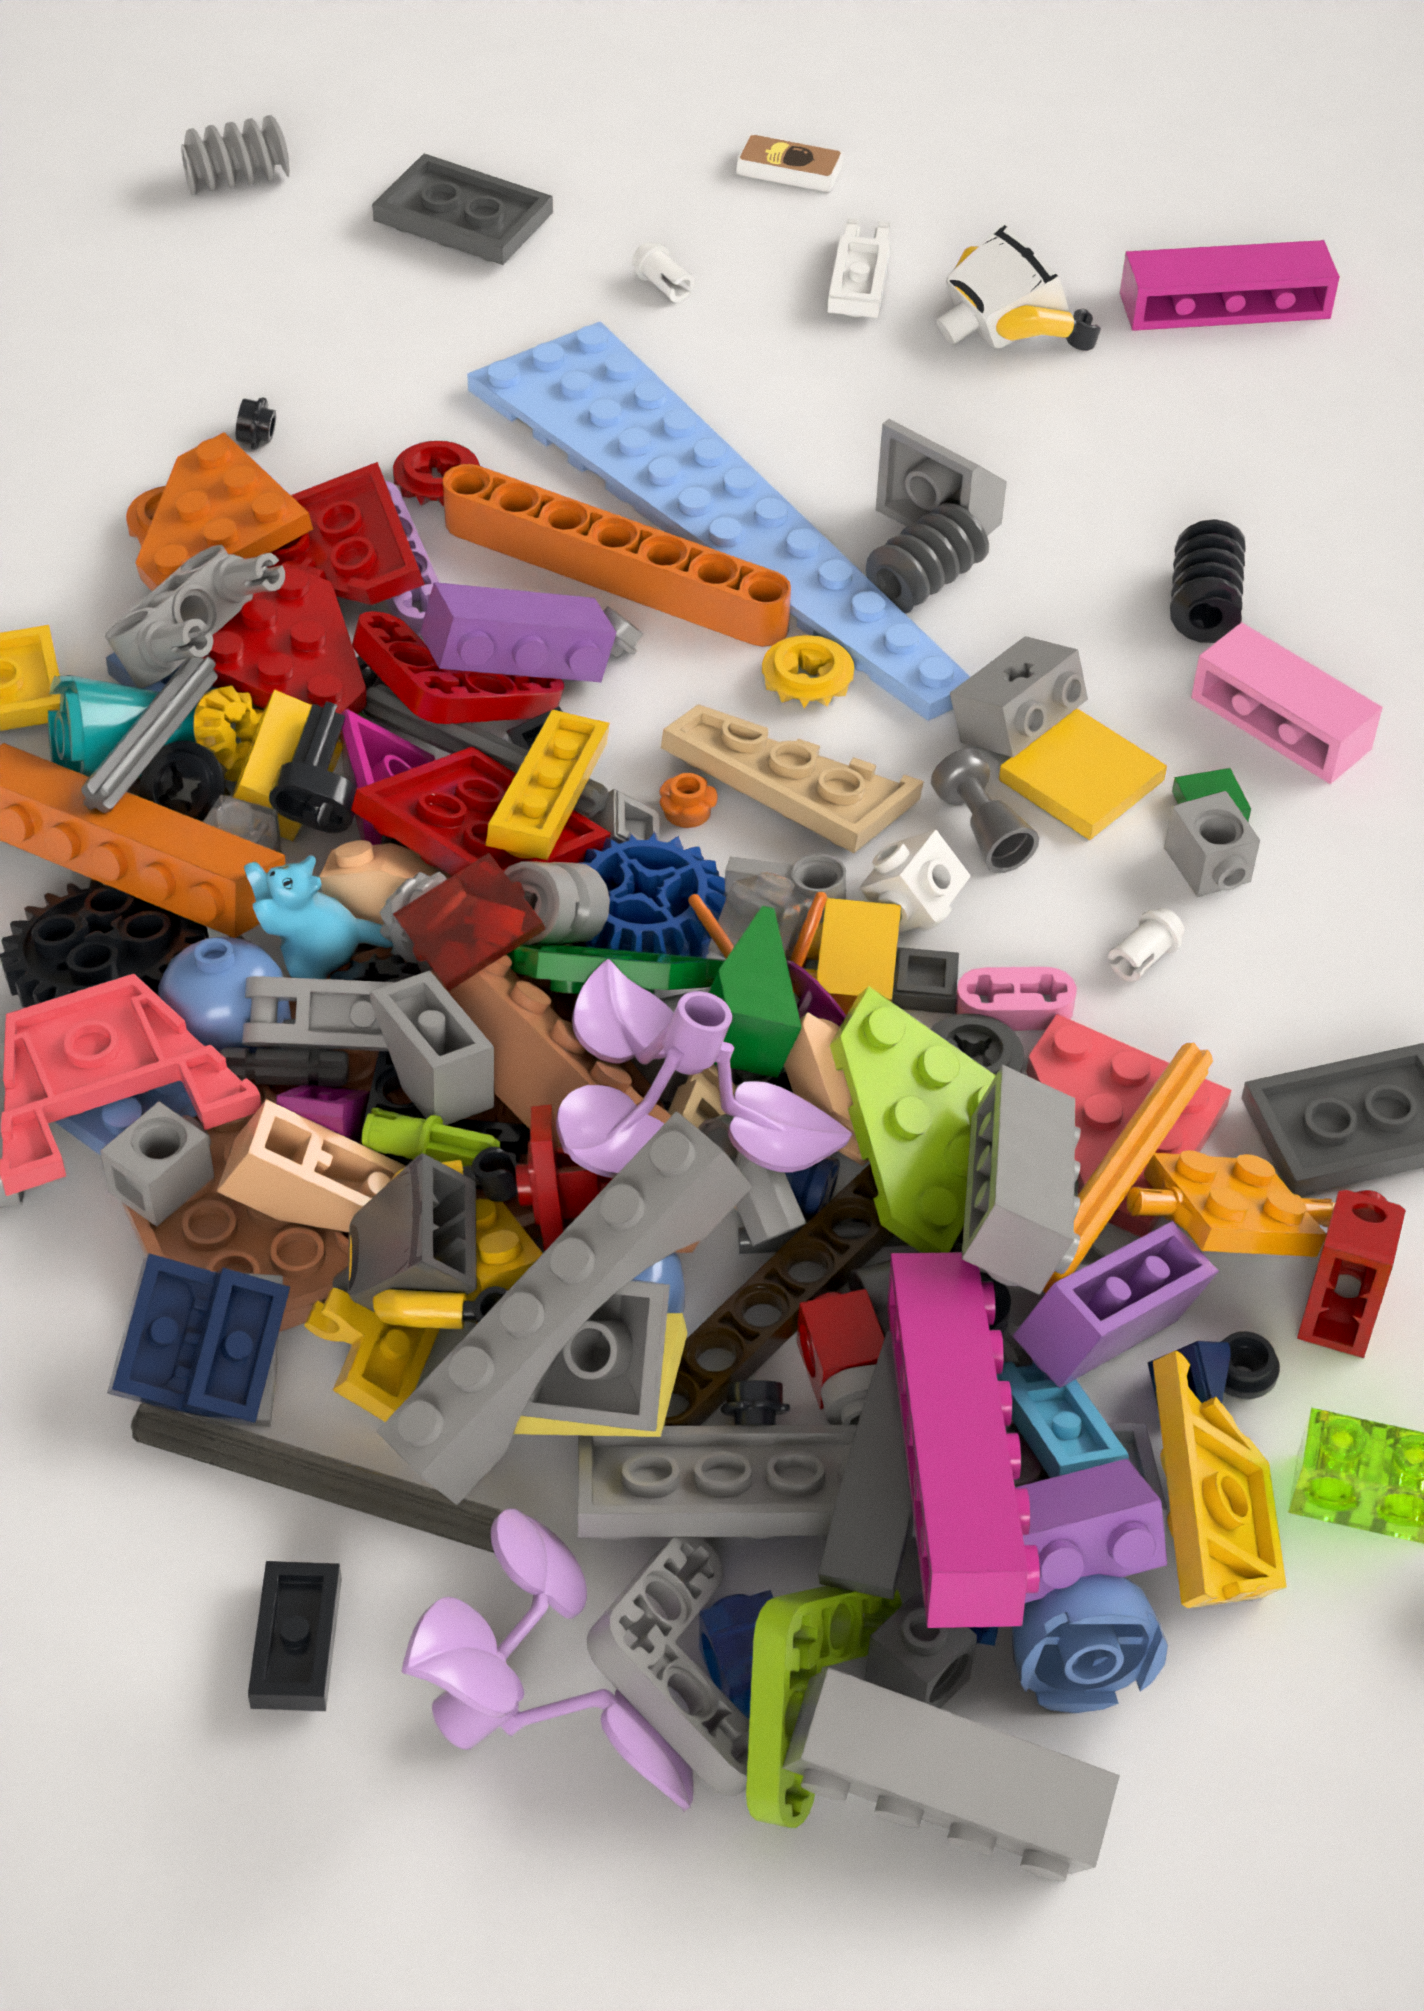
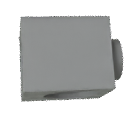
(1211, 844)
(158, 1163)

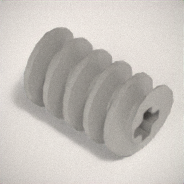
(234, 153)

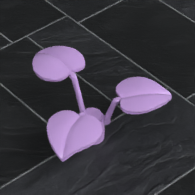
(624, 1021)
(461, 1655)

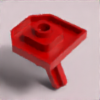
(552, 1179)

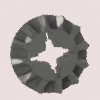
(984, 1036)

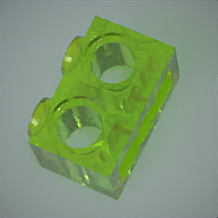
(1360, 1475)

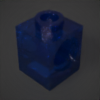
(727, 1644)

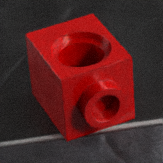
(836, 1335)

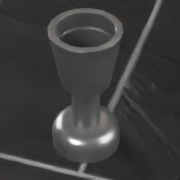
(999, 831)

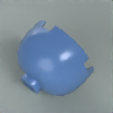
(208, 988)
(1088, 1644)

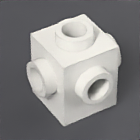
(919, 876)

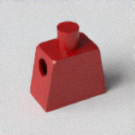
(1359, 1244)

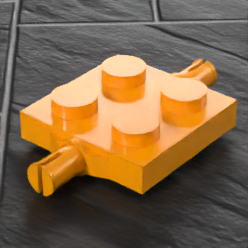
(1231, 1204)

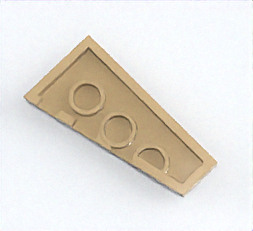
(790, 777)

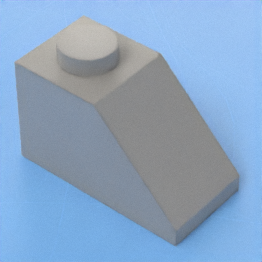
(435, 1048)

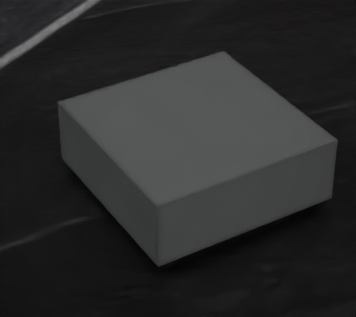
(925, 980)

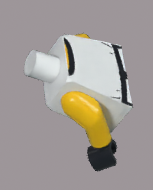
(1011, 296)

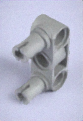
(187, 610)

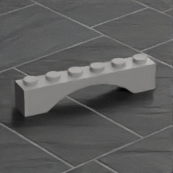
(473, 1399)

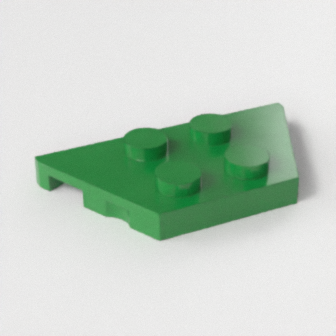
(572, 966)

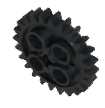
(90, 941)

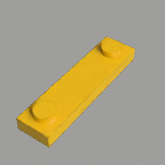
(547, 785)

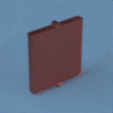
(469, 921)

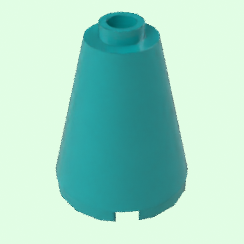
(95, 719)

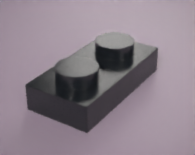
(295, 1636)

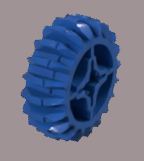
(650, 896)

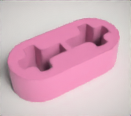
(1017, 995)

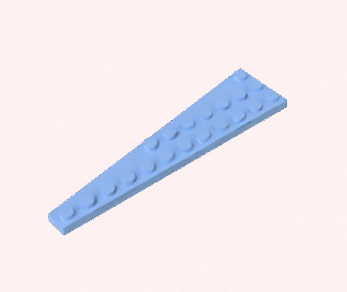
(688, 481)

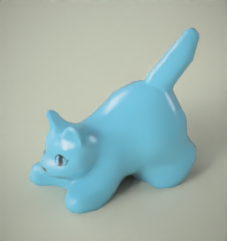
(313, 927)

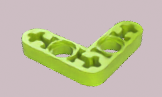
(790, 1645)

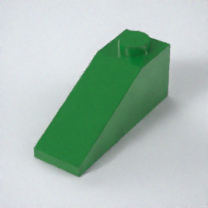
(760, 997)

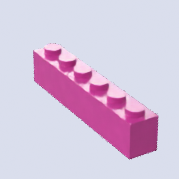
(957, 1444)

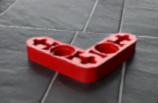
(446, 694)

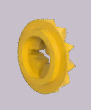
(816, 656)
(213, 728)

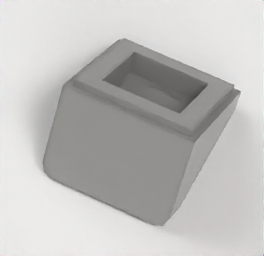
(625, 816)

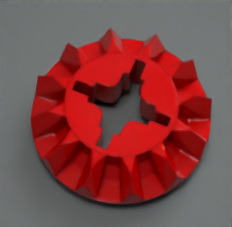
(414, 468)

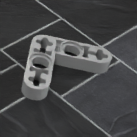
(658, 1662)

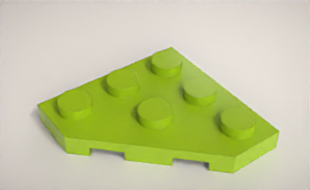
(910, 1117)

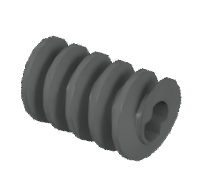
(927, 555)

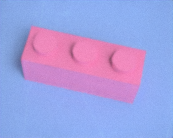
(1286, 702)

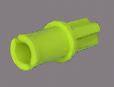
(412, 1136)

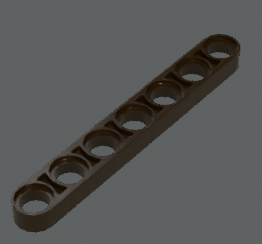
(776, 1287)

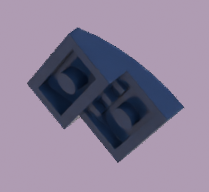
(199, 1340)

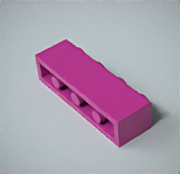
(1228, 285)

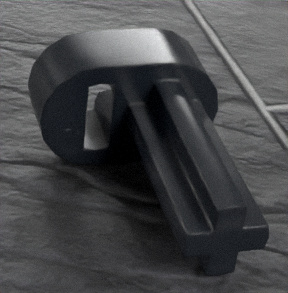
(304, 787)

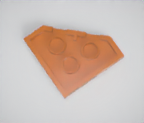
(214, 500)

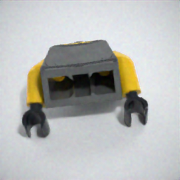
(418, 1242)

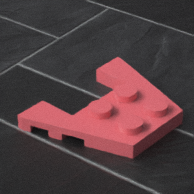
(96, 1052)

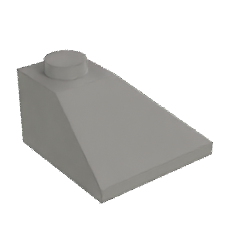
(922, 475)
(610, 1364)

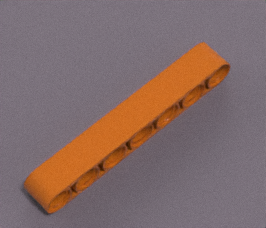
(617, 555)

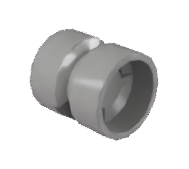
(565, 897)

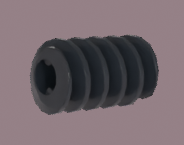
(1208, 580)

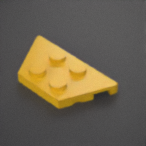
(1217, 1497)

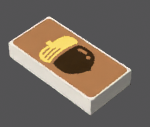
(789, 162)

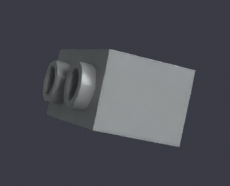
(1019, 696)

